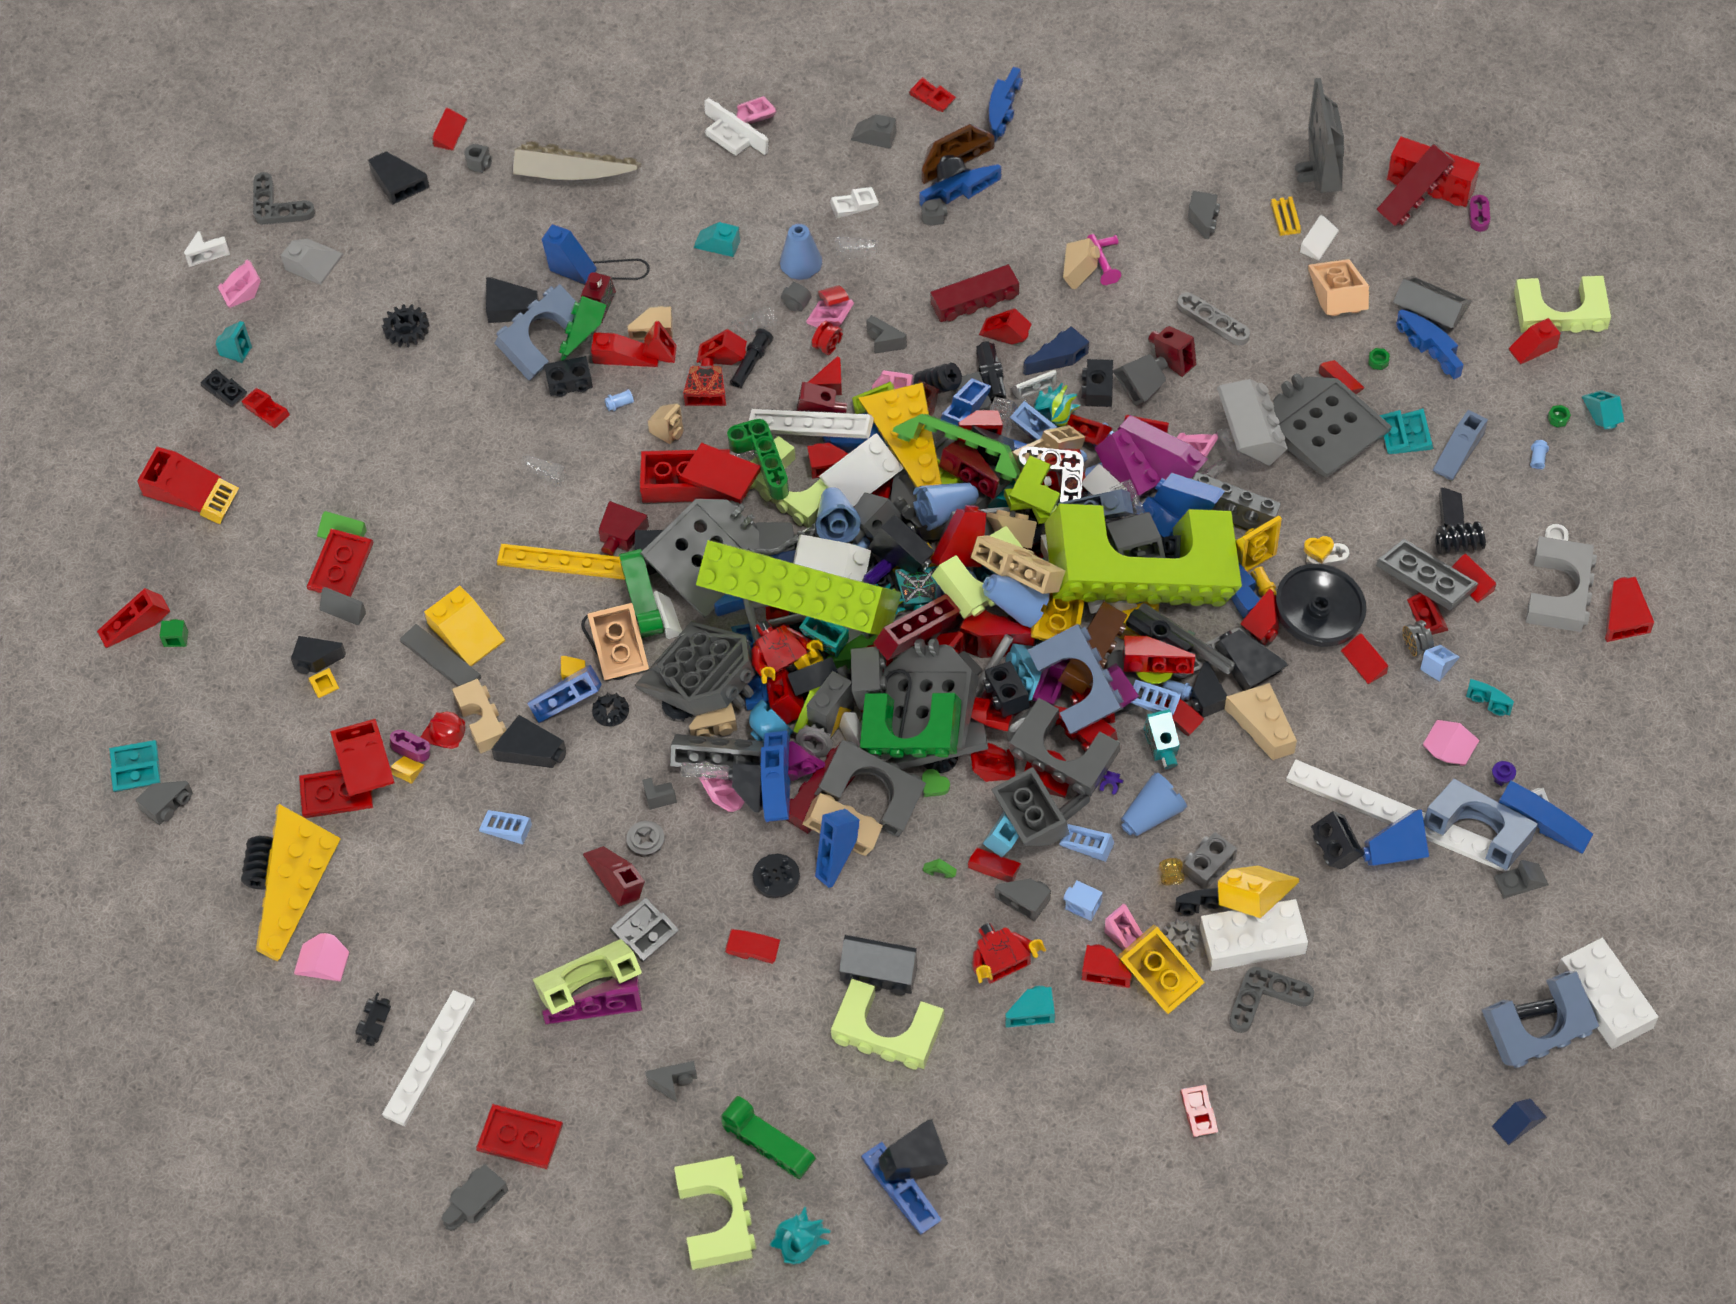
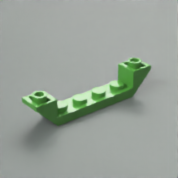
(1006, 465)

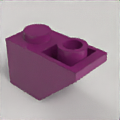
(802, 761)

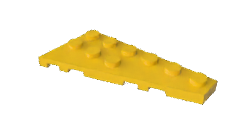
(894, 408)
(293, 872)

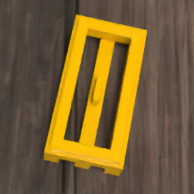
(1282, 202)

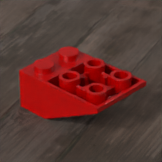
(176, 480)
(986, 632)
(362, 757)

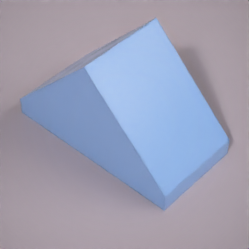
(1031, 421)
(1438, 661)

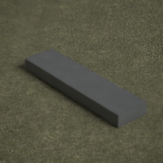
(439, 656)

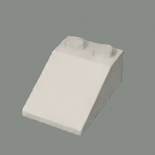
(862, 469)
(832, 557)

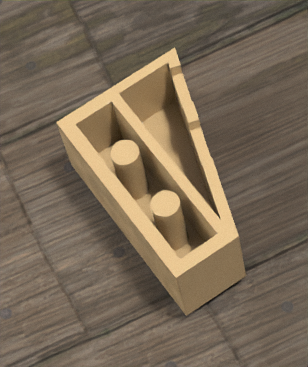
(1263, 719)

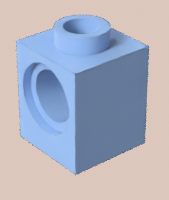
(1083, 900)

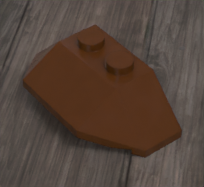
(965, 143)

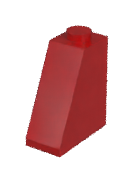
(961, 536)
(1627, 611)

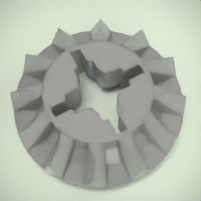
(804, 738)
(643, 829)
(1191, 937)

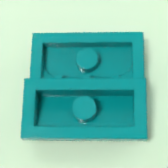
(1408, 432)
(134, 765)

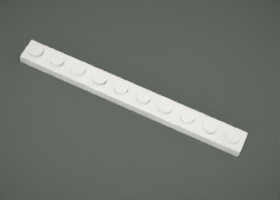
(1384, 809)

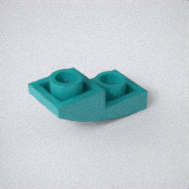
(1498, 701)

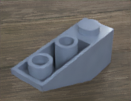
(1461, 445)
(1115, 503)

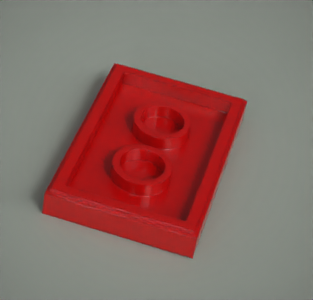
(720, 473)
(340, 562)
(327, 794)
(519, 1136)

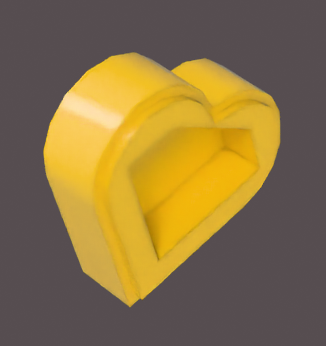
(1319, 548)

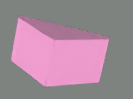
(1122, 927)

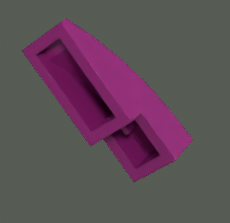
(1049, 687)

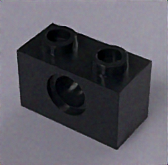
(1099, 372)

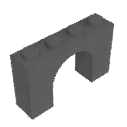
(1082, 773)
(902, 787)

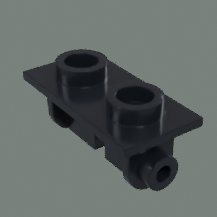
(375, 1010)

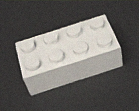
(1243, 939)
(1612, 993)

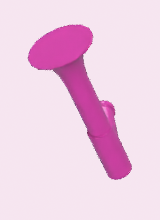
(1109, 275)

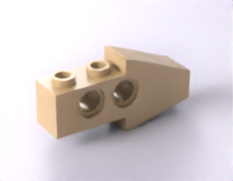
(1055, 438)
(1018, 564)

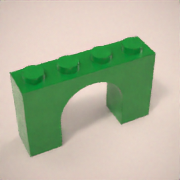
(937, 738)

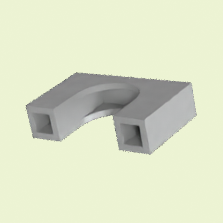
(1576, 561)

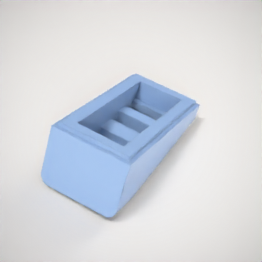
(1164, 693)
(516, 836)
(1099, 853)

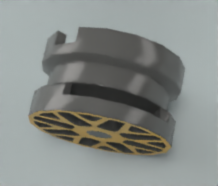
(1418, 637)

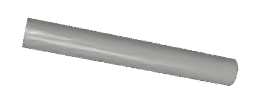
(994, 661)

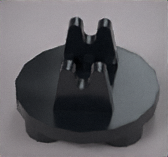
(765, 878)

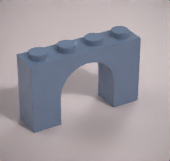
(515, 339)
(1102, 698)
(1463, 802)
(1573, 1020)

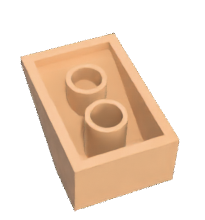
(1339, 287)
(618, 641)

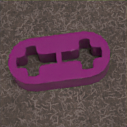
(1484, 213)
(411, 746)

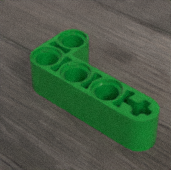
(750, 440)
(641, 593)
(768, 1140)

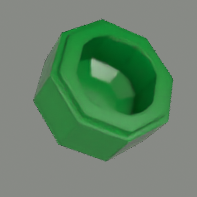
(1378, 358)
(1559, 416)

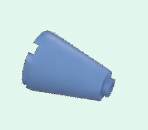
(800, 254)
(938, 501)
(837, 517)
(1015, 598)
(1152, 806)

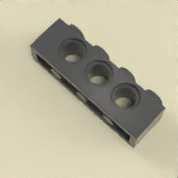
(1246, 507)
(713, 750)

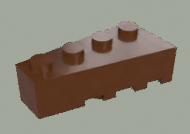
(1103, 630)

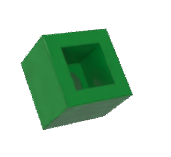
(174, 633)

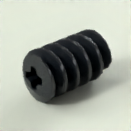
(943, 377)
(1460, 536)
(256, 862)

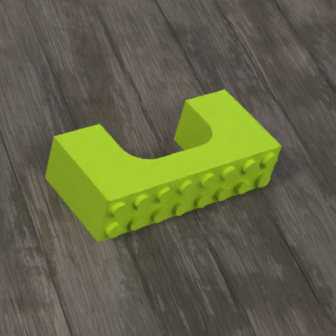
(1095, 571)
(797, 588)

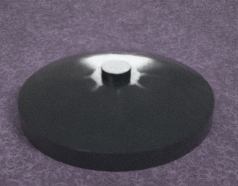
(1320, 605)

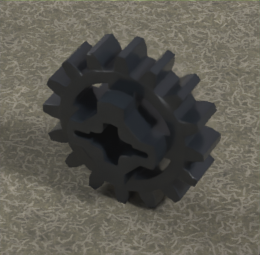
(405, 325)

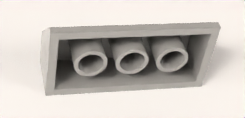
(1252, 420)

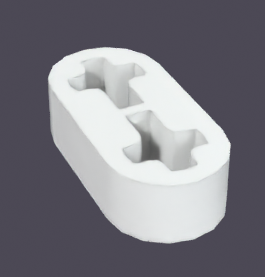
(1333, 559)

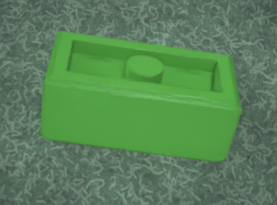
(341, 523)

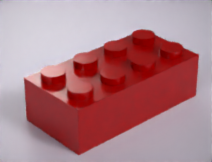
(1455, 187)
(662, 478)

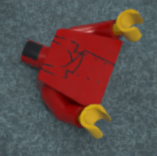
(779, 649)
(1002, 953)

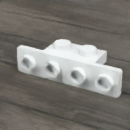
(731, 131)

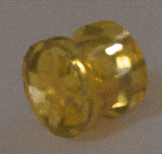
(1171, 871)

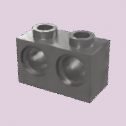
(1213, 863)

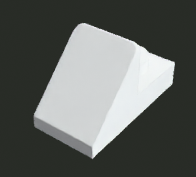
(201, 252)

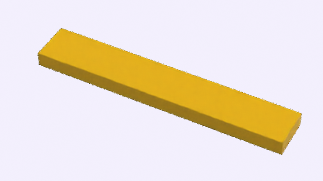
(560, 561)

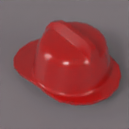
(445, 730)

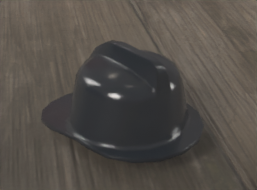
(949, 166)

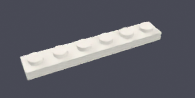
(815, 423)
(428, 1058)

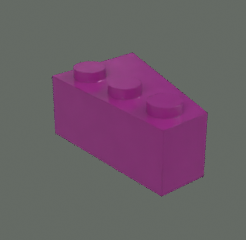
(1126, 462)

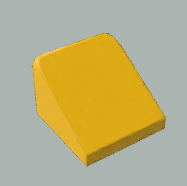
(570, 666)
(323, 683)
(406, 769)

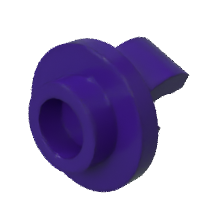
(1503, 772)
(1111, 778)

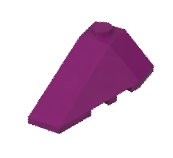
(1163, 451)
(601, 1000)

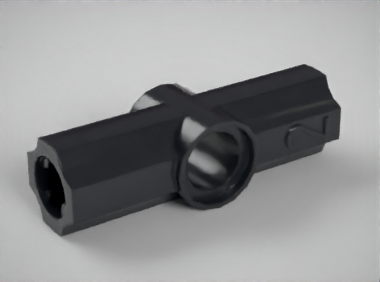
(991, 370)
(1156, 629)

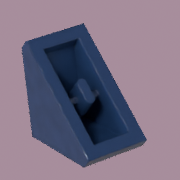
(1518, 1120)

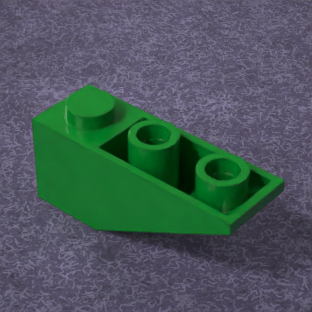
(585, 322)

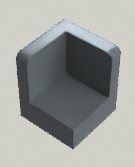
(659, 795)

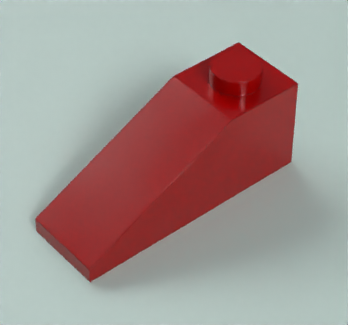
(619, 350)
(136, 616)

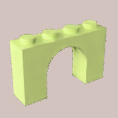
(1592, 315)
(801, 505)
(962, 586)
(609, 961)
(910, 1047)
(732, 1241)

